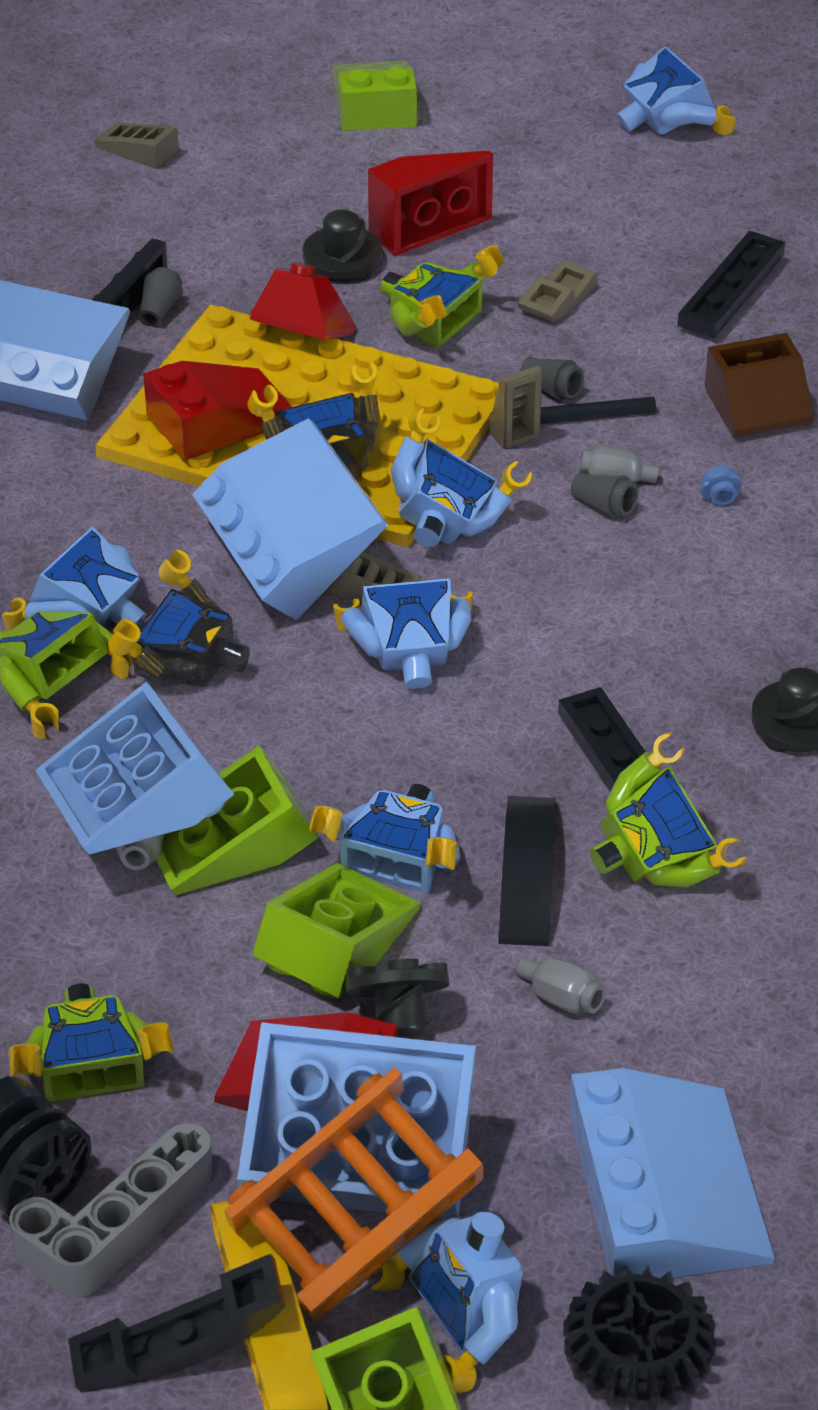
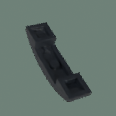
(527, 871)
(181, 1336)

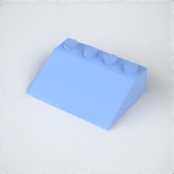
(55, 348)
(290, 516)
(133, 776)
(313, 1075)
(665, 1174)

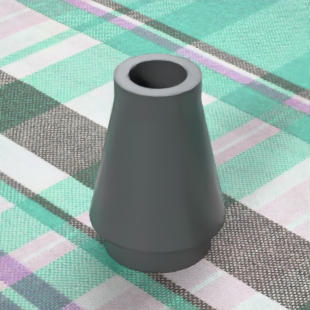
(160, 293)
(559, 377)
(608, 493)

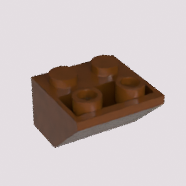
(758, 384)

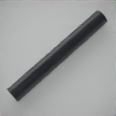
(597, 410)

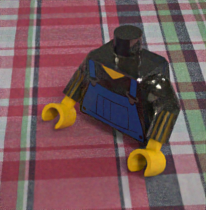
(345, 421)
(183, 637)

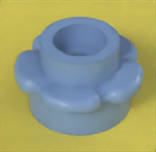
(720, 485)

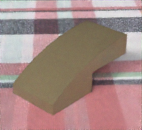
(559, 292)

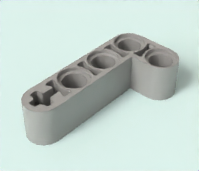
(88, 1249)

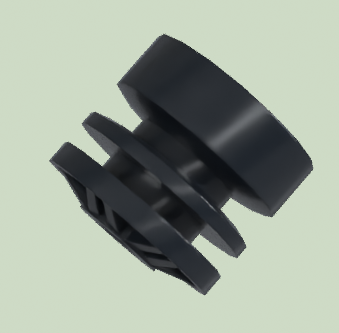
(39, 1147)

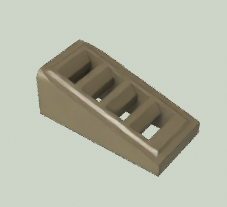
(141, 142)
(518, 417)
(365, 572)

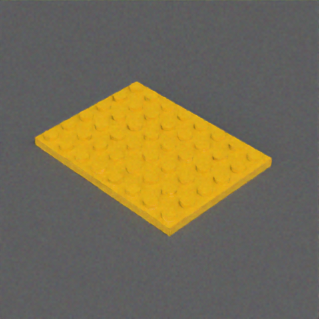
(307, 372)

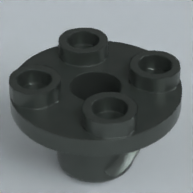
(343, 247)
(788, 712)
(399, 991)

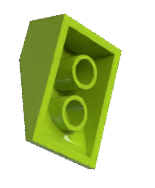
(376, 95)
(249, 834)
(331, 926)
(387, 1367)

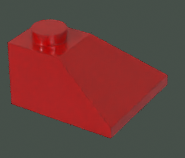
(303, 304)

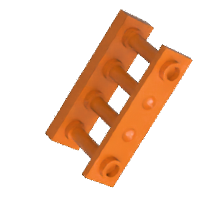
(365, 1248)

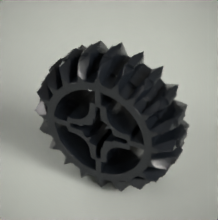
(616, 1358)

